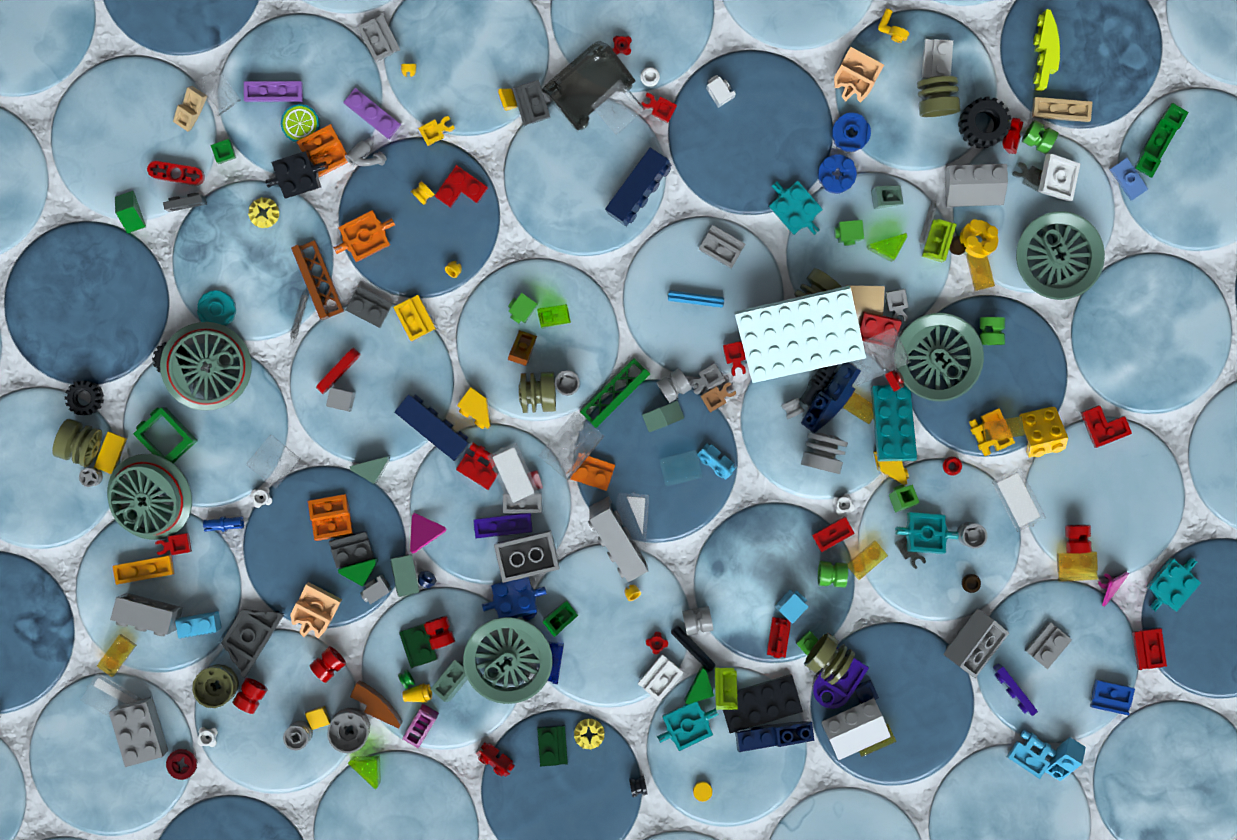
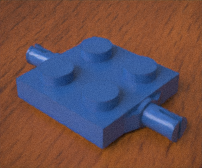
(514, 598)

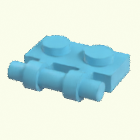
(1027, 758)

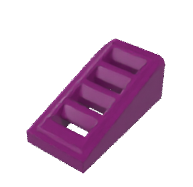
(426, 715)

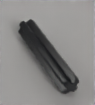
(693, 648)

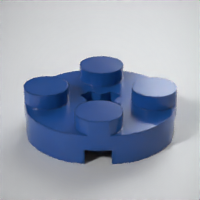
(859, 125)
(845, 166)

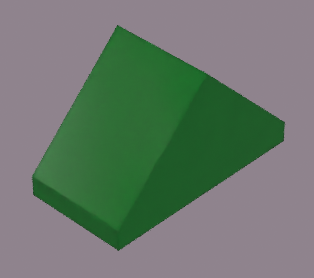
(129, 212)
(359, 572)
(559, 618)
(700, 688)

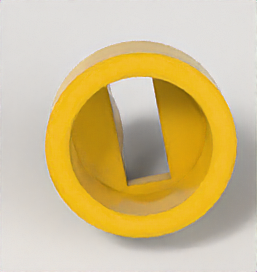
(405, 68)
(453, 269)
(632, 593)

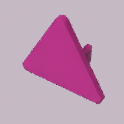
(423, 532)
(1112, 586)

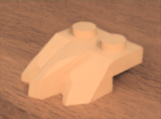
(857, 74)
(314, 610)

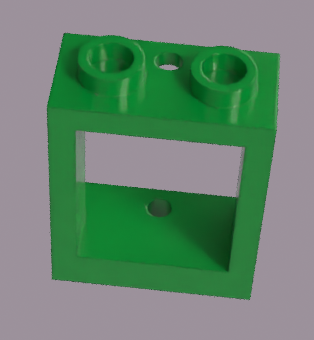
(188, 441)

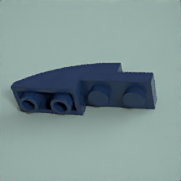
(831, 401)
(774, 735)

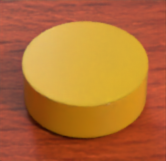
(702, 791)

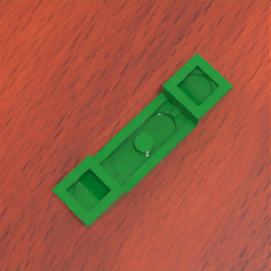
(1159, 139)

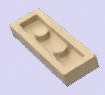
(1062, 109)

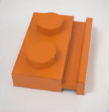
(594, 473)

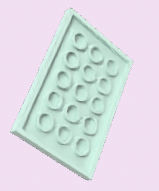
(800, 334)

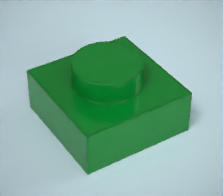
(223, 151)

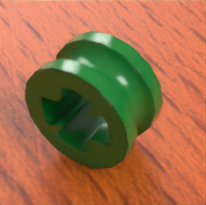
(406, 679)

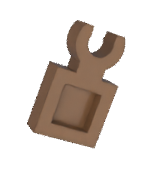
(714, 398)

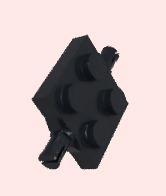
(296, 174)

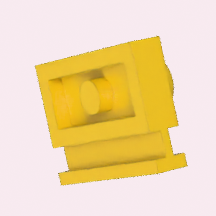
(414, 318)

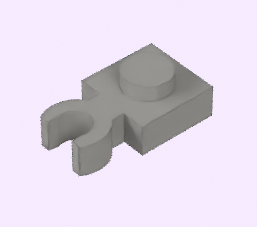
(897, 302)
(709, 378)

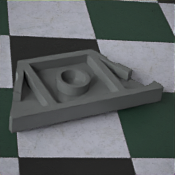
(249, 636)

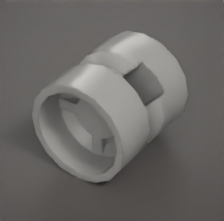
(567, 383)
(674, 385)
(972, 535)
(697, 620)
(297, 735)

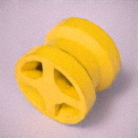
(422, 193)

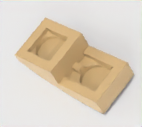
(189, 111)

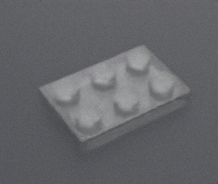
(882, 354)
(571, 446)

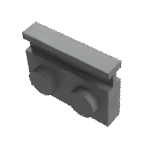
(531, 103)
(369, 307)
(351, 549)

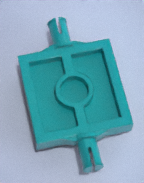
(795, 208)
(926, 533)
(1173, 584)
(687, 725)

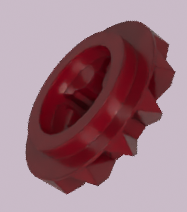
(174, 768)

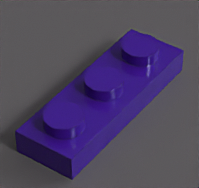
(503, 525)
(1014, 690)

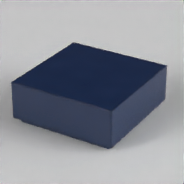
(866, 692)

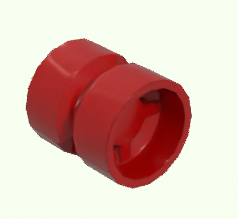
(1078, 539)
(440, 639)
(327, 664)
(251, 693)

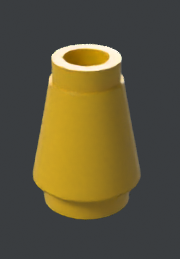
(418, 693)

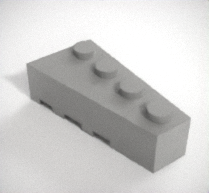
(617, 540)

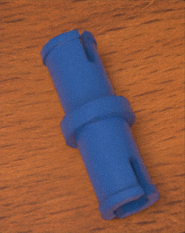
(223, 524)

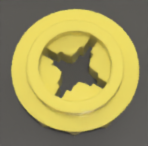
(272, 213)
(582, 728)

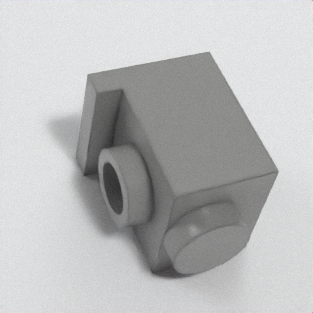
(375, 590)

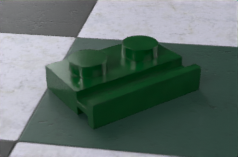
(417, 646)
(552, 745)

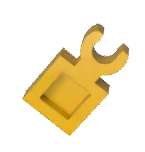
(433, 132)

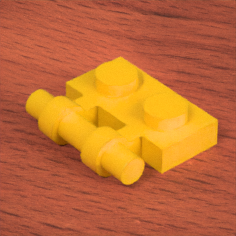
(984, 445)

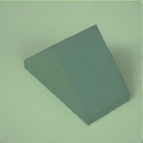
(886, 196)
(663, 416)
(372, 469)

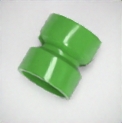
(1040, 137)
(995, 337)
(833, 574)

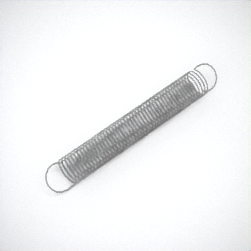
(926, 228)
(296, 326)

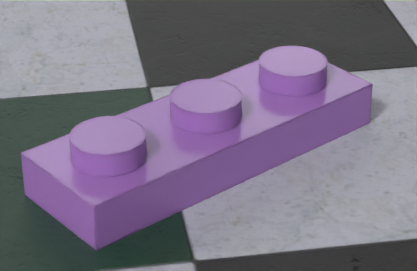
(273, 91)
(372, 113)

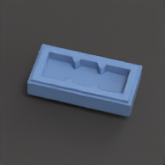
(1128, 179)

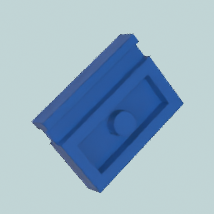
(1112, 697)

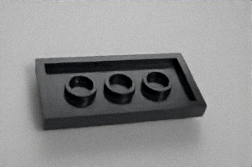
(764, 704)

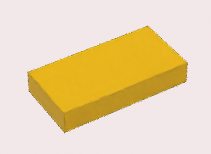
(110, 452)

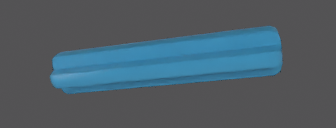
(693, 298)

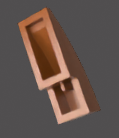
(376, 704)

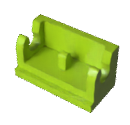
(939, 240)
(726, 689)

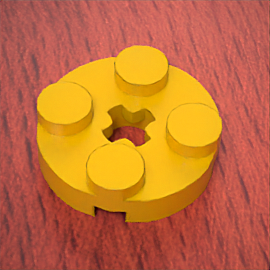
(986, 232)

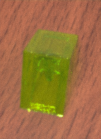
(888, 247)
(553, 316)
(368, 768)

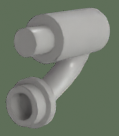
(356, 155)

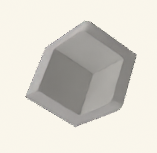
(340, 399)

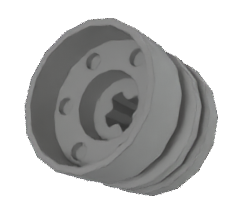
(824, 453)
(348, 741)

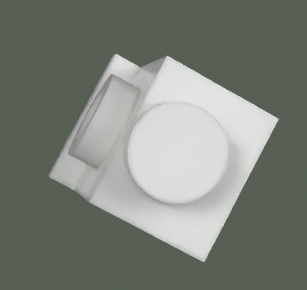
(719, 90)

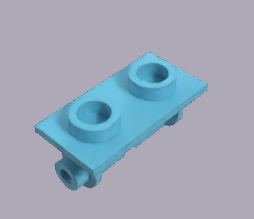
(722, 467)

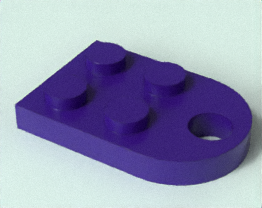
(843, 688)

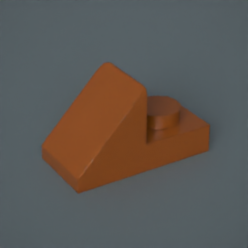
(522, 348)

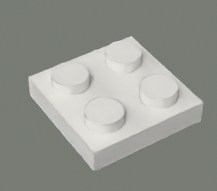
(1059, 177)

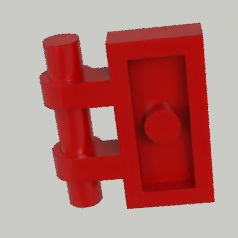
(476, 470)

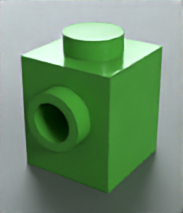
(849, 232)
(521, 308)
(903, 497)

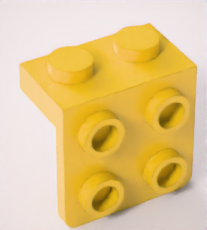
(1044, 432)

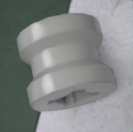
(792, 408)
(86, 476)

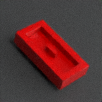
(833, 534)

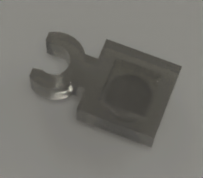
(1031, 176)
(902, 547)

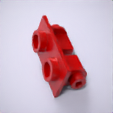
(778, 637)
(500, 764)

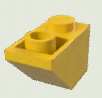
(477, 407)
(892, 469)

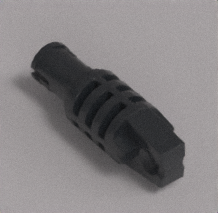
(818, 383)

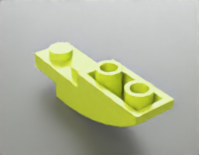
(1048, 44)

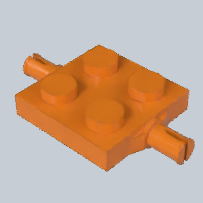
(364, 236)

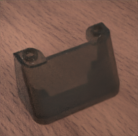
(585, 82)

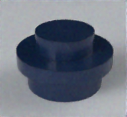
(426, 579)

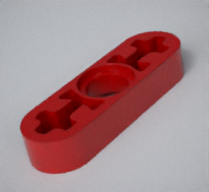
(190, 170)
(338, 370)

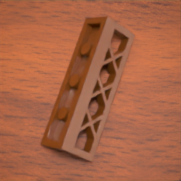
(310, 282)

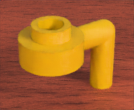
(898, 34)

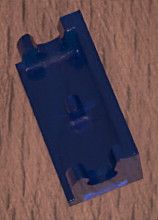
(557, 651)

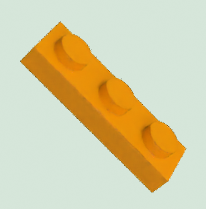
(143, 569)

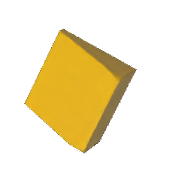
(508, 99)
(317, 717)

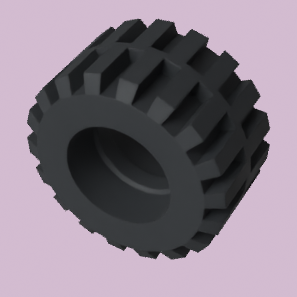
(995, 111)

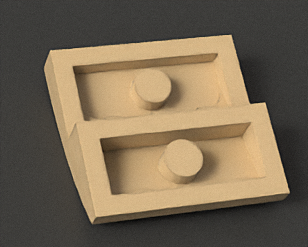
(868, 299)

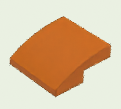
(324, 146)
(330, 517)

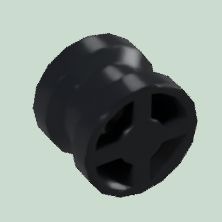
(638, 786)

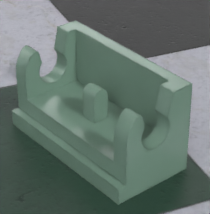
(404, 575)
(450, 681)

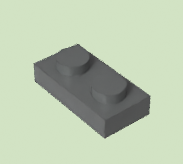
(192, 200)

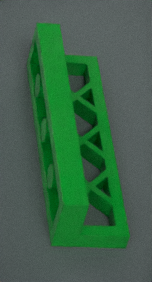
(620, 398)

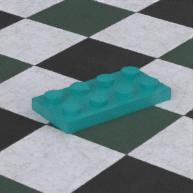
(893, 424)

